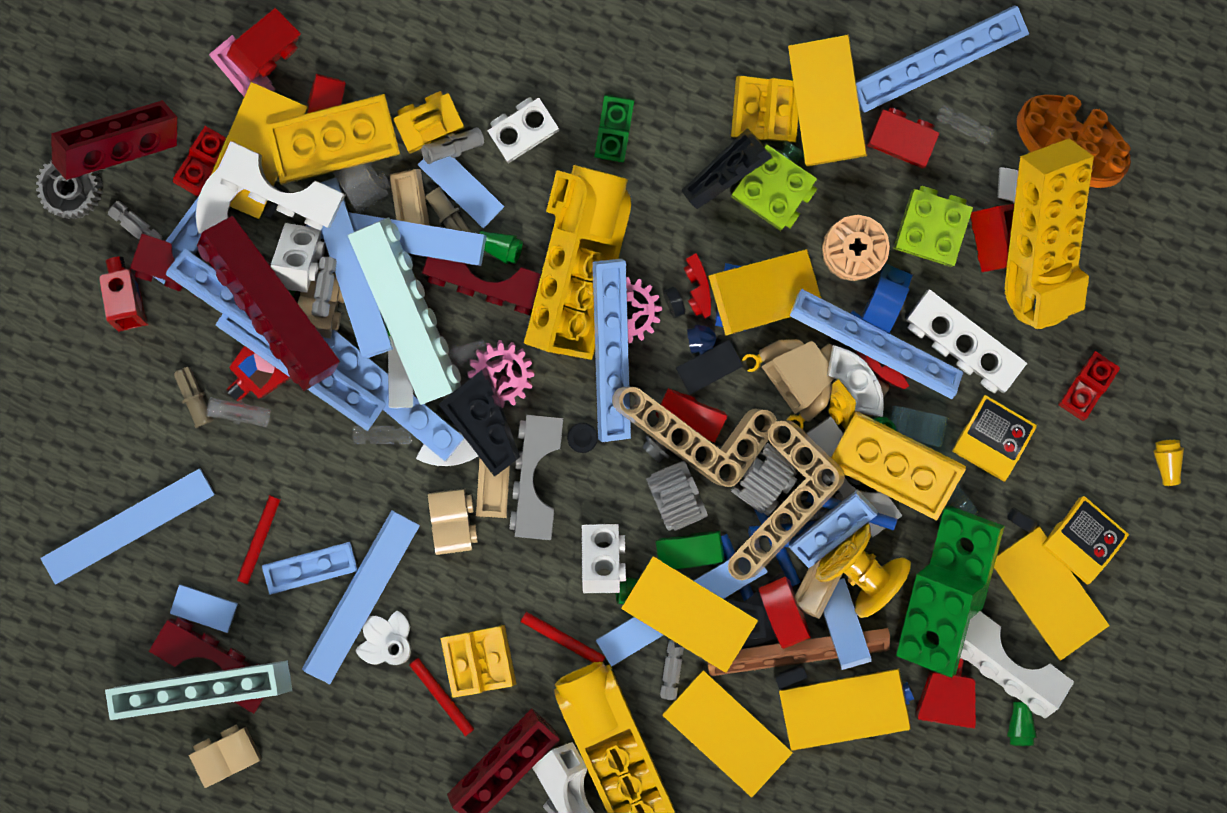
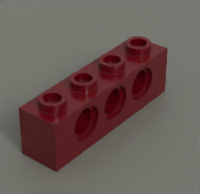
(114, 140)
(503, 765)

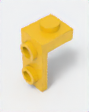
(842, 405)

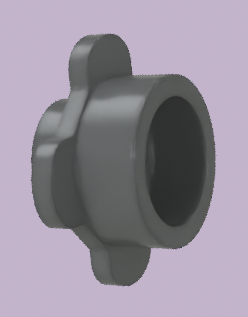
(655, 449)

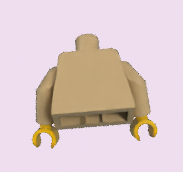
(798, 374)

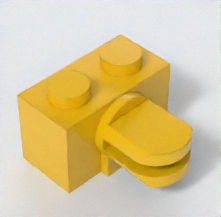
(428, 121)

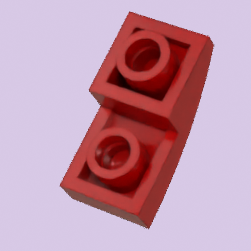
(325, 93)
(200, 161)
(701, 297)
(885, 373)
(1089, 386)
(700, 417)
(784, 613)

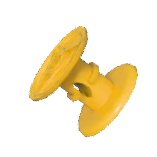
(877, 582)

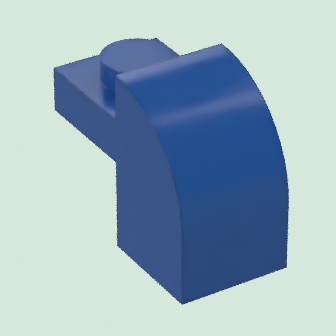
(887, 298)

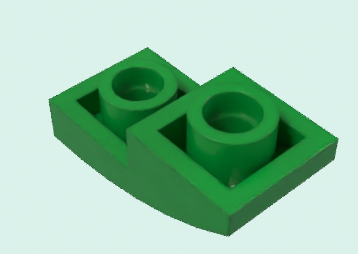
(614, 128)
(691, 550)

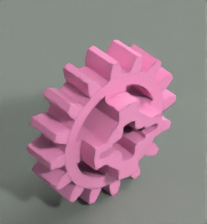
(649, 309)
(506, 359)

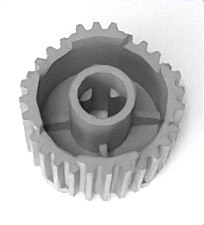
(74, 204)
(766, 480)
(676, 496)

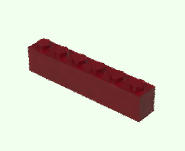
(267, 303)

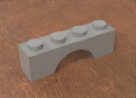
(827, 436)
(533, 516)

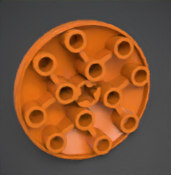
(1052, 119)

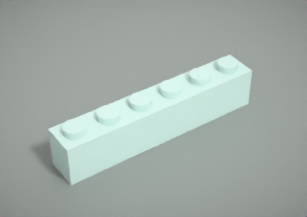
(405, 310)
(199, 690)

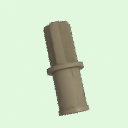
(446, 211)
(192, 396)

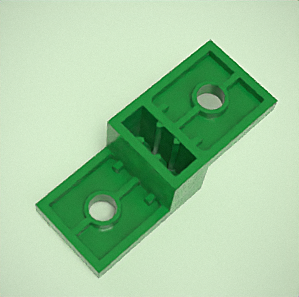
(950, 591)

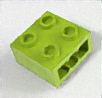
(776, 190)
(933, 226)

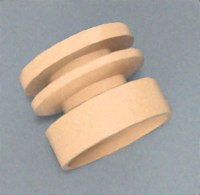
(842, 260)

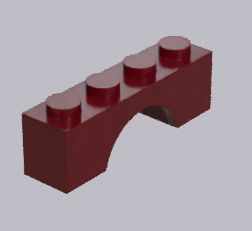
(153, 260)
(517, 290)
(179, 642)

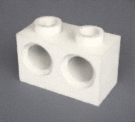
(527, 136)
(298, 256)
(598, 558)

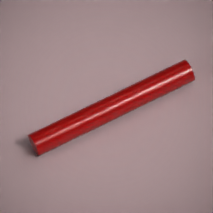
(258, 539)
(562, 638)
(441, 696)

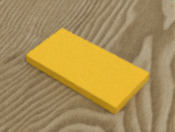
(827, 100)
(249, 130)
(332, 139)
(762, 290)
(897, 465)
(1049, 594)
(689, 614)
(845, 709)
(727, 733)

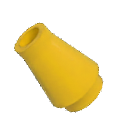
(1169, 461)

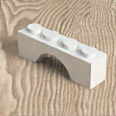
(244, 169)
(1038, 688)
(563, 779)

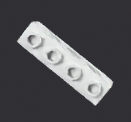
(1007, 363)

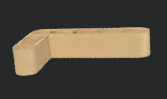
(693, 440)
(792, 505)

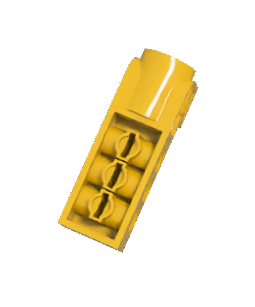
(588, 228)
(1049, 235)
(610, 741)

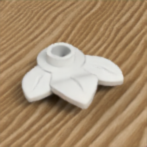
(382, 636)

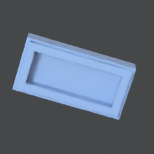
(203, 608)

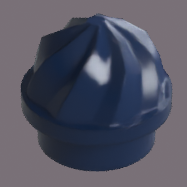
(701, 339)

